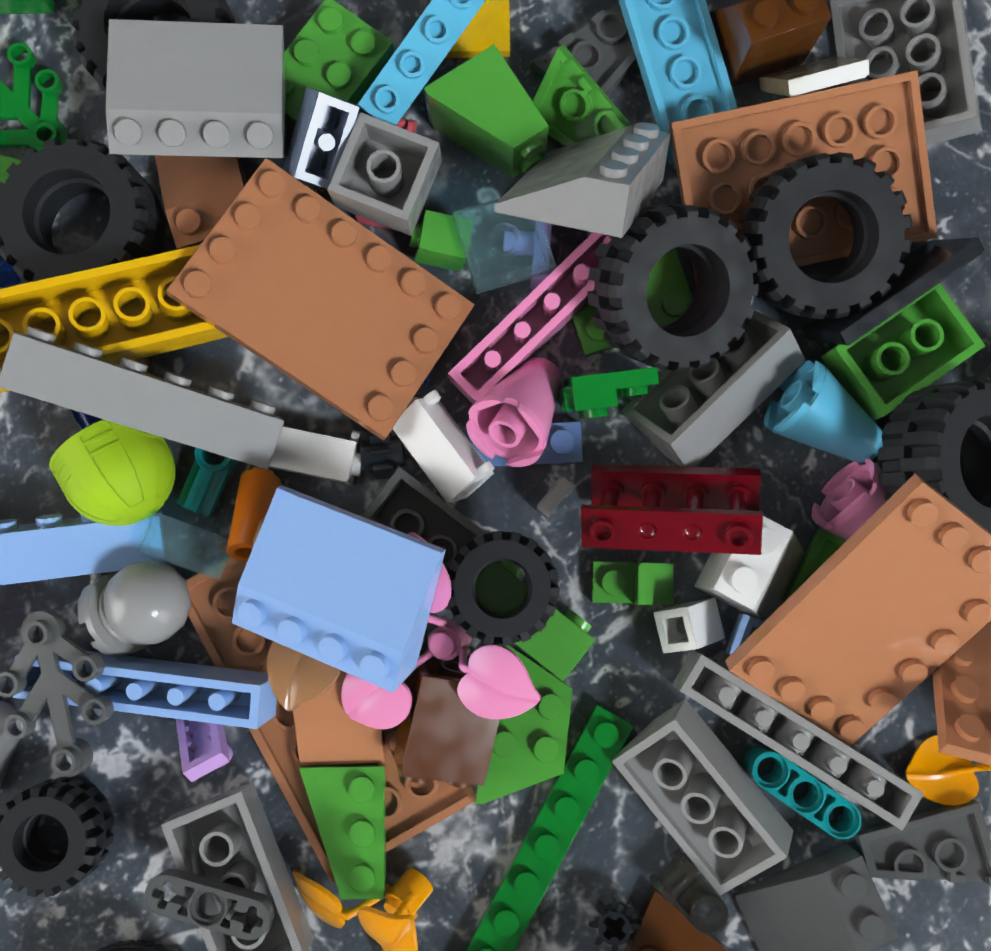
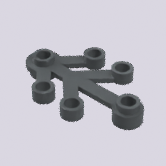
(55, 688)

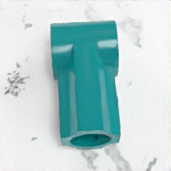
(205, 483)

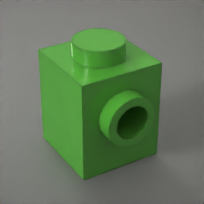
(437, 242)

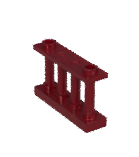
(674, 509)

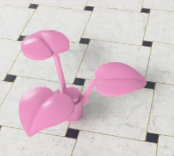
(493, 684)

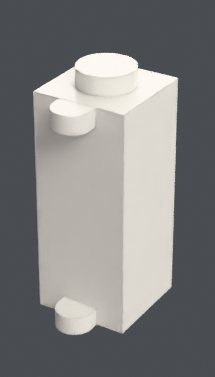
(442, 448)
(318, 455)

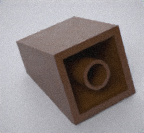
(767, 35)
(440, 734)

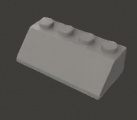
(702, 406)
(704, 798)

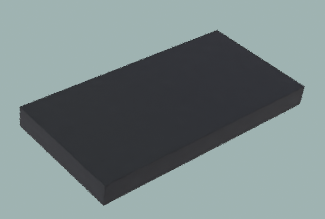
(921, 273)

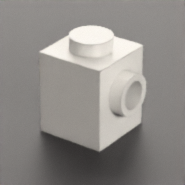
(689, 625)

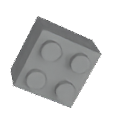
(385, 173)

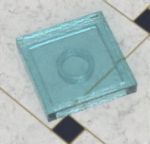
(501, 247)

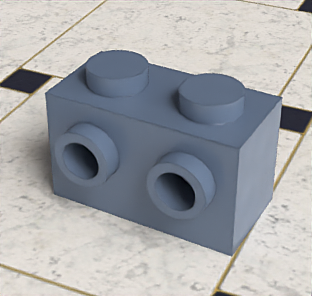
(319, 137)

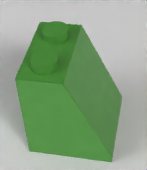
(488, 113)

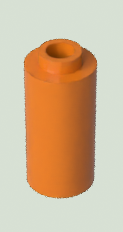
(251, 505)

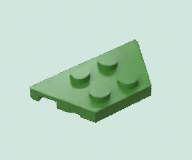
(531, 744)

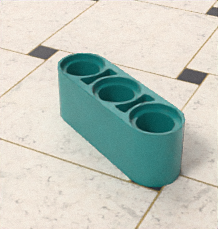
(819, 798)

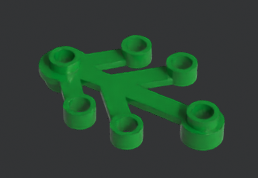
(17, 104)

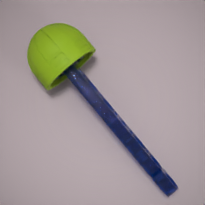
(109, 468)

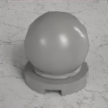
(134, 607)

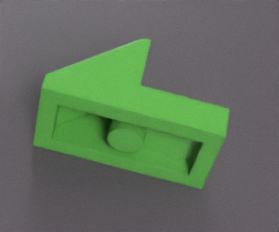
(632, 583)

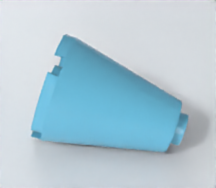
(823, 415)

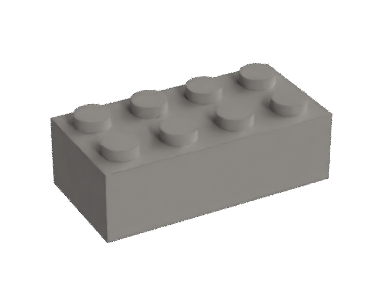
(235, 845)

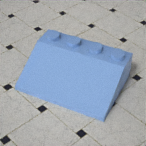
(339, 588)

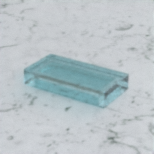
(184, 545)

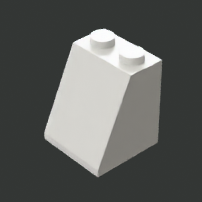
(754, 581)

